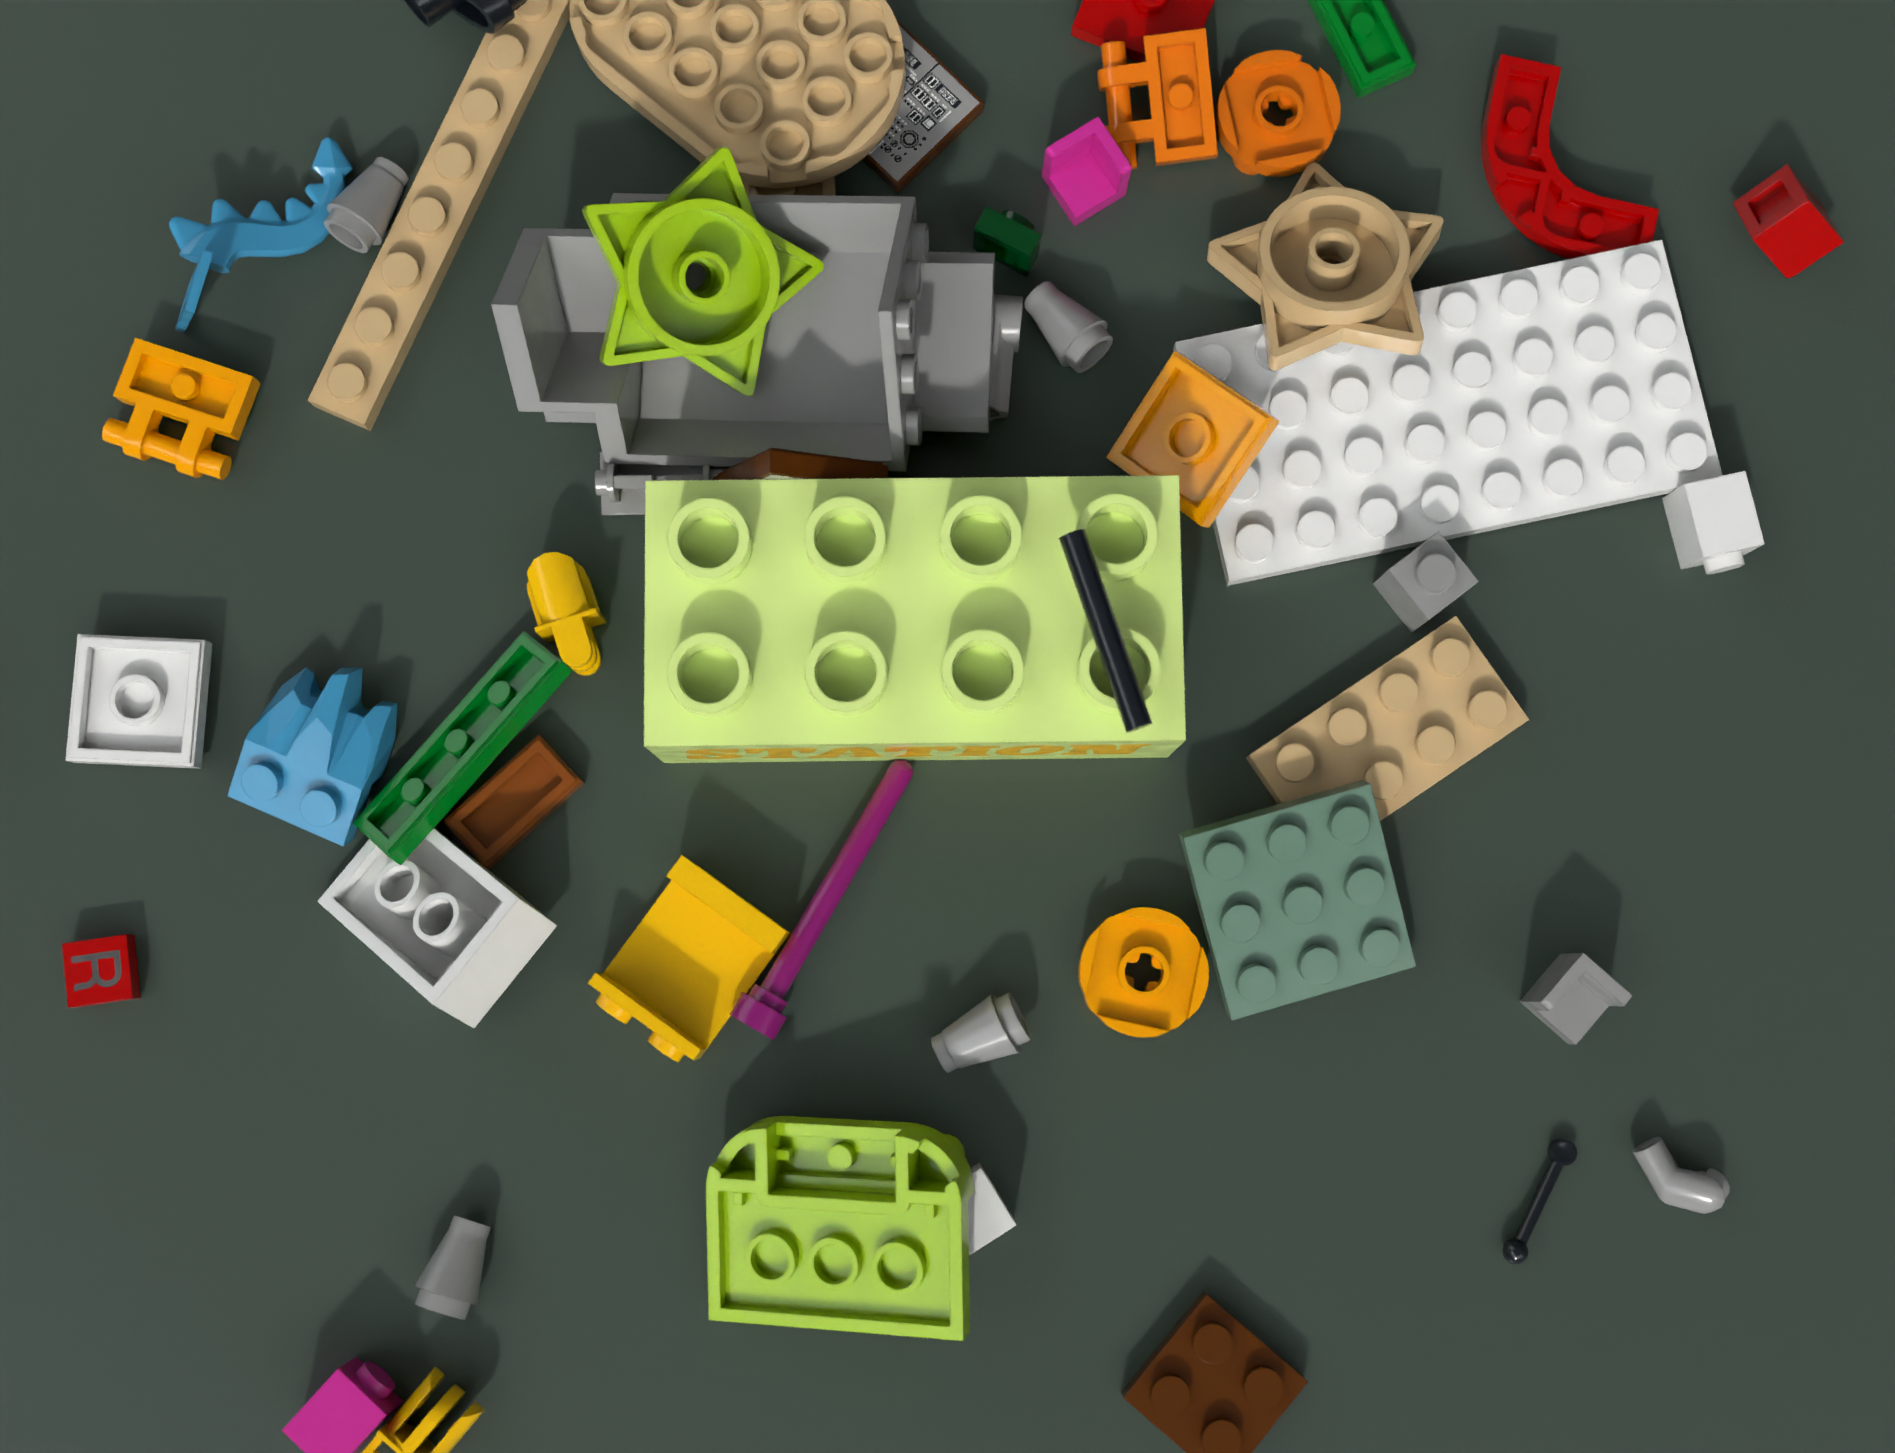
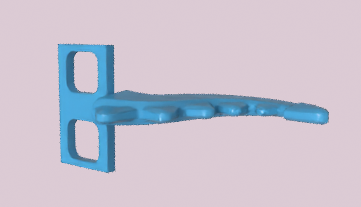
(261, 234)

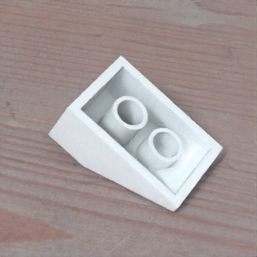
(439, 923)

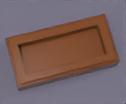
(514, 802)

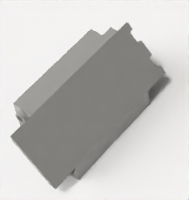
(845, 366)

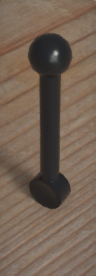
(1561, 1153)

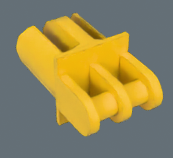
(565, 609)
(408, 1439)

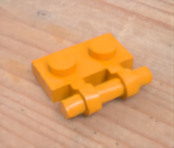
(185, 390)

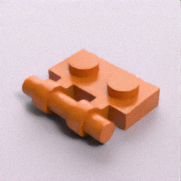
(1178, 97)

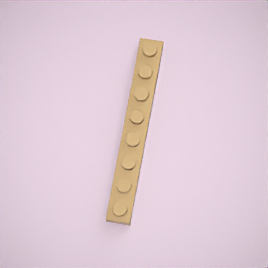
(437, 213)

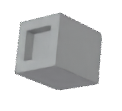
(1573, 996)

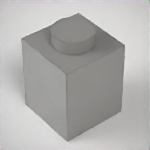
(1425, 582)

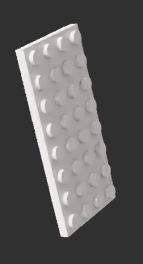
(1520, 409)

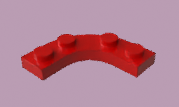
(1528, 181)

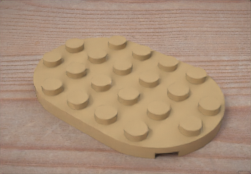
(776, 81)

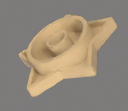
(1330, 270)

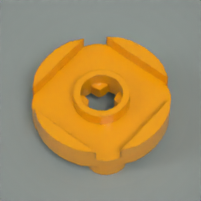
(1173, 951)

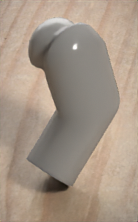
(1680, 1187)

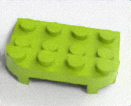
(841, 1228)

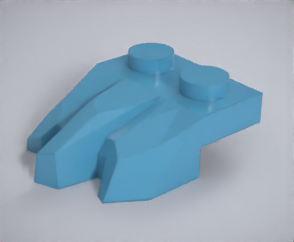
(316, 754)

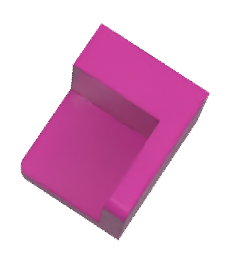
(1086, 171)

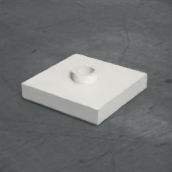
(139, 701)

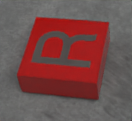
(101, 970)

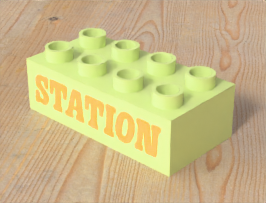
(905, 618)

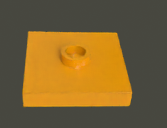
(1194, 430)

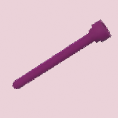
(765, 1004)

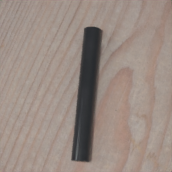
(1105, 630)

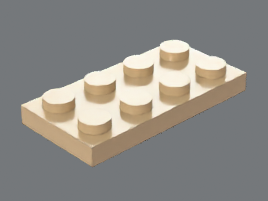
(1396, 725)

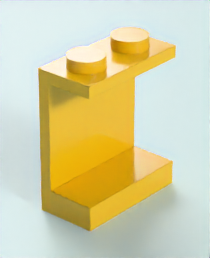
(689, 962)

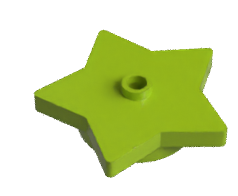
(743, 263)

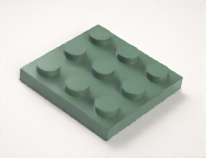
(1297, 899)

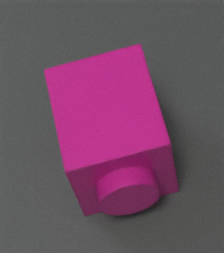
(345, 1410)

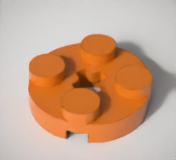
(1297, 87)

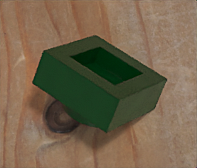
(1008, 237)

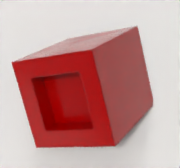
(1787, 222)

